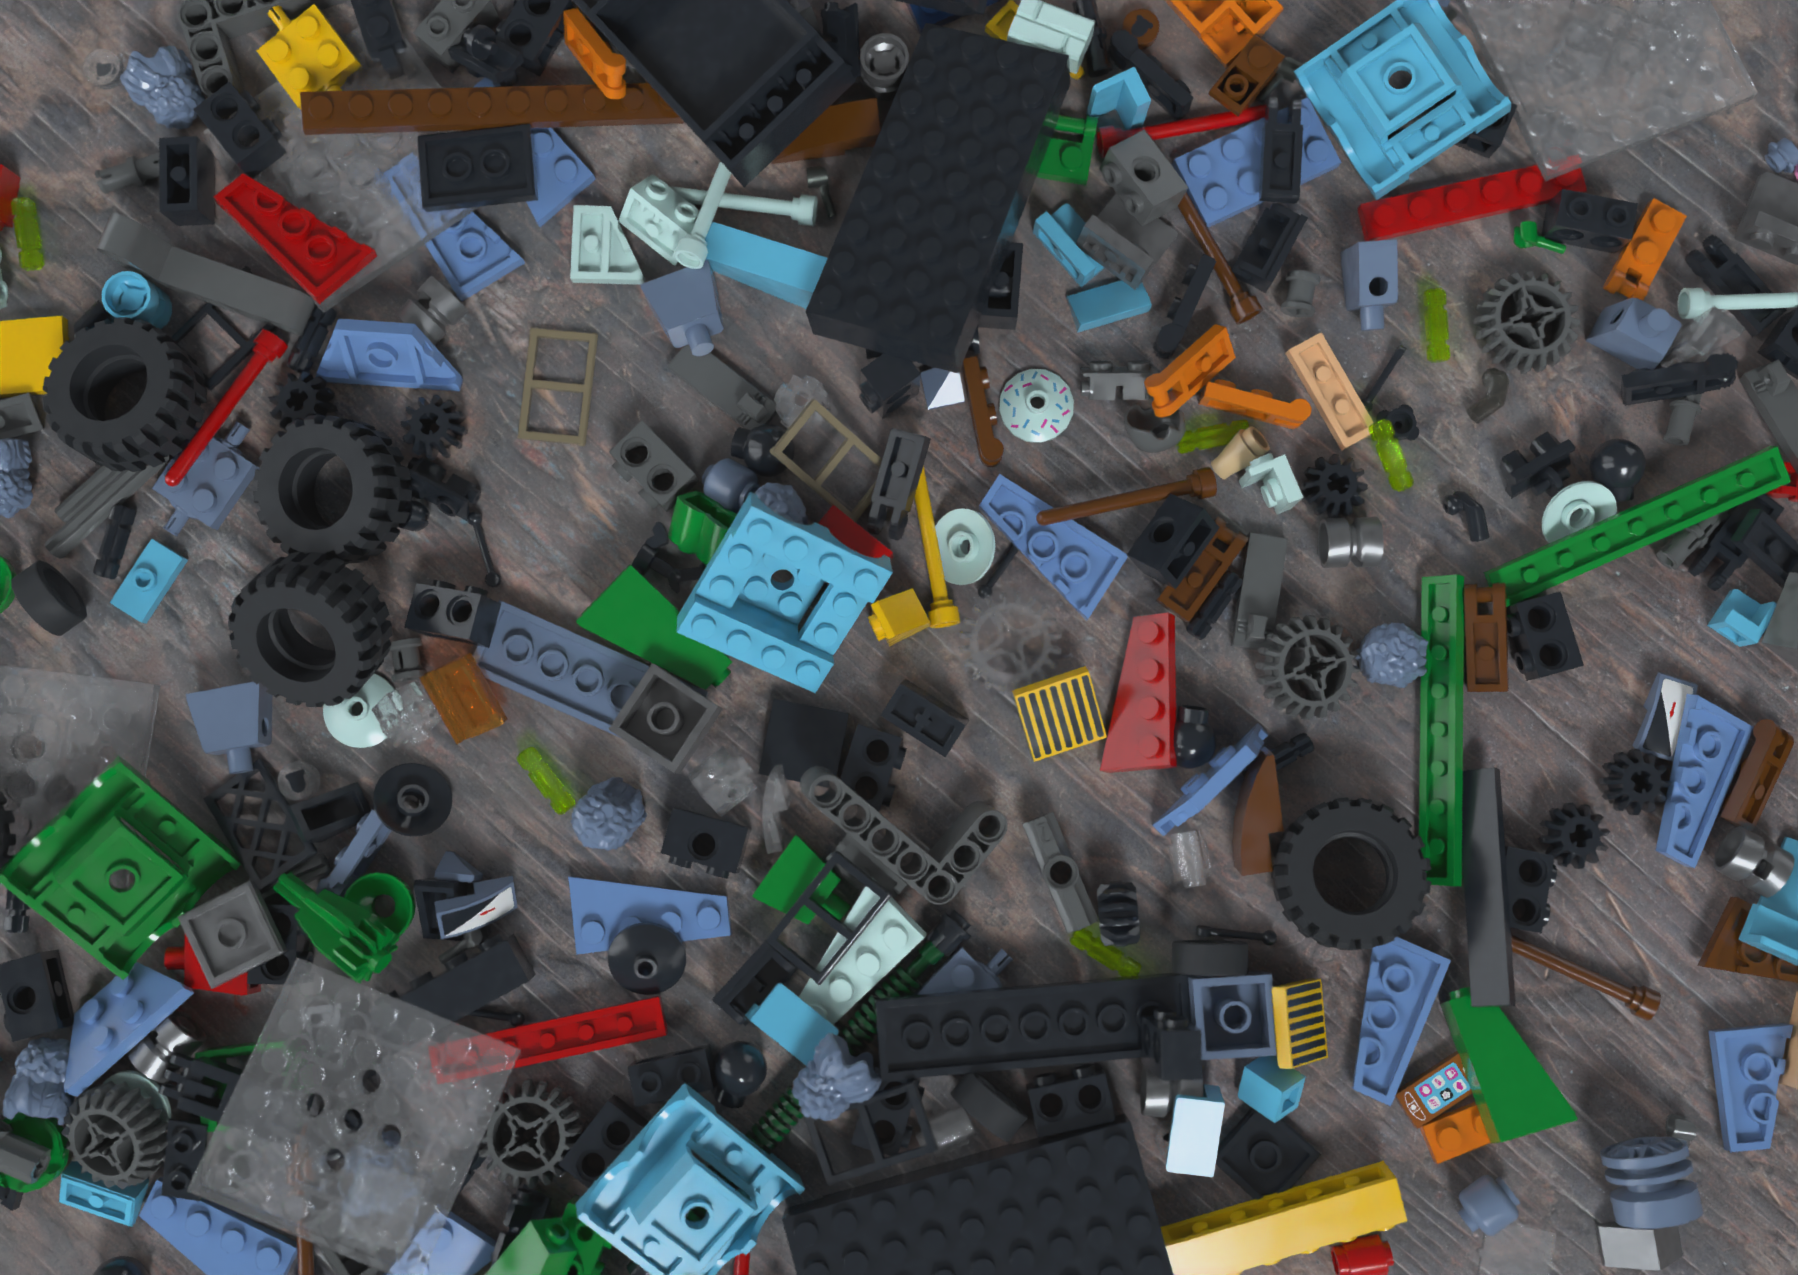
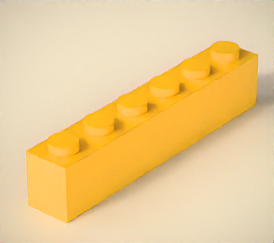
(1286, 1223)

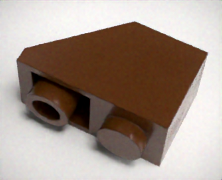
(1247, 76)

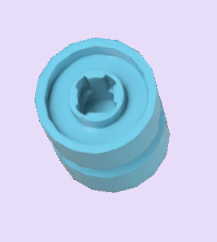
(137, 298)

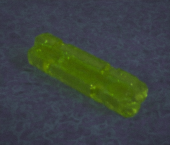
(27, 234)
(1436, 325)
(1210, 436)
(1391, 455)
(546, 780)
(1106, 955)

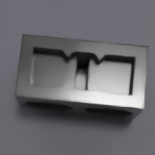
(659, 461)

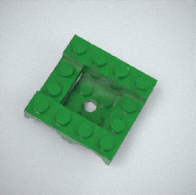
(70, 861)

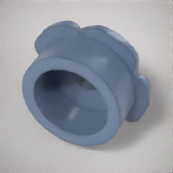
(1782, 156)

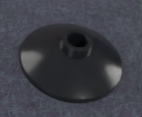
(416, 784)
(647, 944)

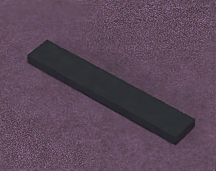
(1486, 890)

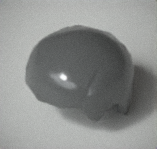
(1152, 432)

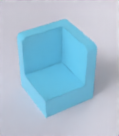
(1742, 618)
(1271, 1089)

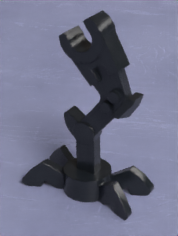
(647, 559)

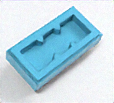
(148, 581)

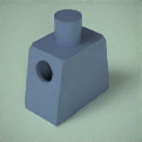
(1372, 266)
(687, 307)
(1638, 333)
(233, 722)

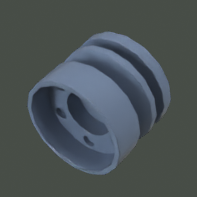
(1651, 1182)

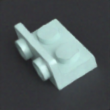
(658, 216)
(1279, 486)

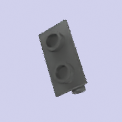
(1105, 378)

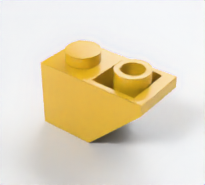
(898, 617)

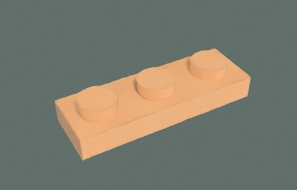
(1330, 390)

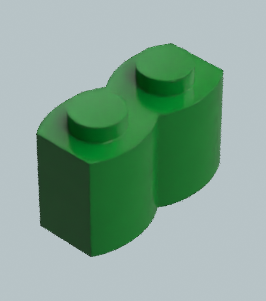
(699, 525)

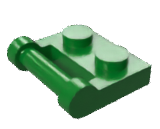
(1066, 159)

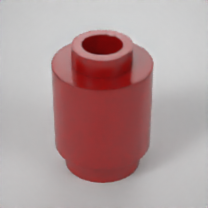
(1362, 1256)

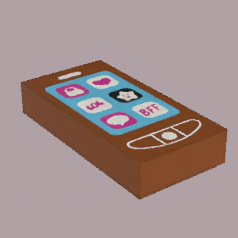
(1434, 1090)

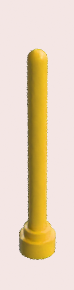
(943, 611)

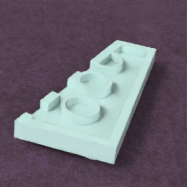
(869, 959)

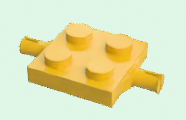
(307, 53)

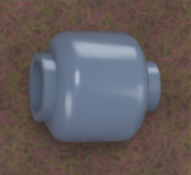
(729, 483)
(1488, 1205)

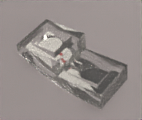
(775, 799)

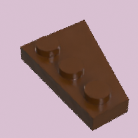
(1733, 955)

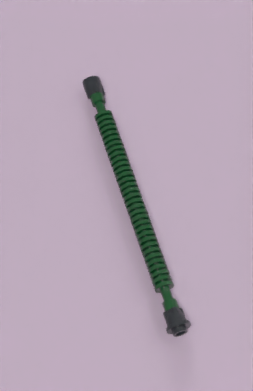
(940, 941)

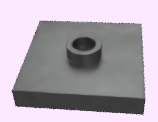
(232, 934)

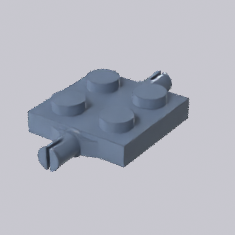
(211, 483)
(965, 973)

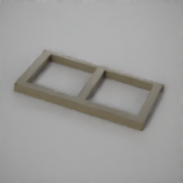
(530, 384)
(816, 483)

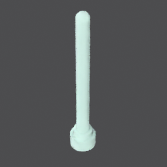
(800, 209)
(692, 249)
(1696, 301)

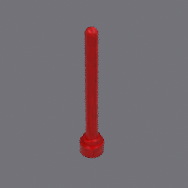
(1109, 136)
(267, 348)

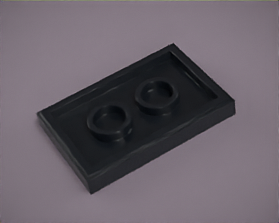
(477, 168)

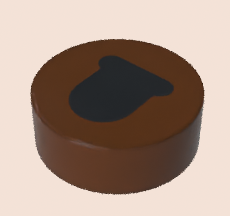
(1143, 26)

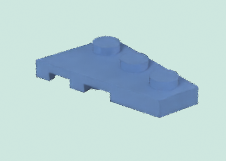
(1746, 1082)

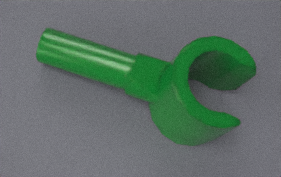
(1526, 237)

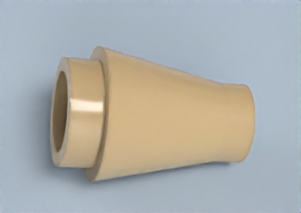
(1239, 452)

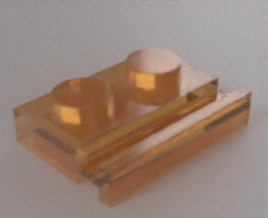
(463, 698)

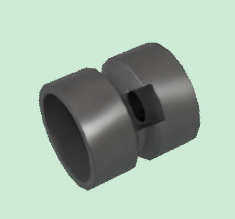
(883, 65)
(432, 310)
(1354, 543)
(1760, 865)
(174, 1034)
(1159, 1096)

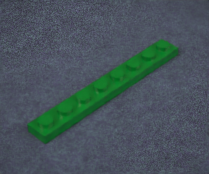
(1641, 525)
(1442, 728)

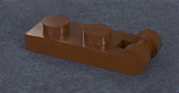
(982, 414)
(1204, 574)
(1486, 639)
(1758, 775)

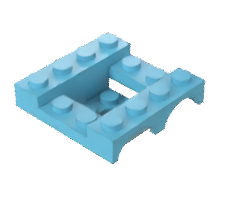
(1361, 108)
(757, 619)
(657, 1180)

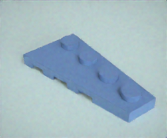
(1063, 552)

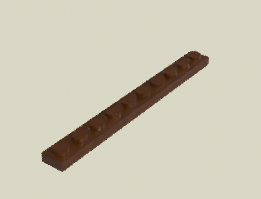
(479, 108)

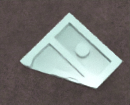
(601, 249)

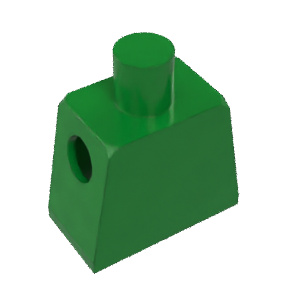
(792, 876)

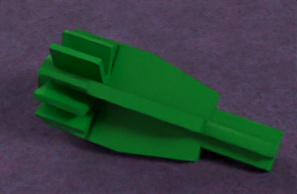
(340, 928)

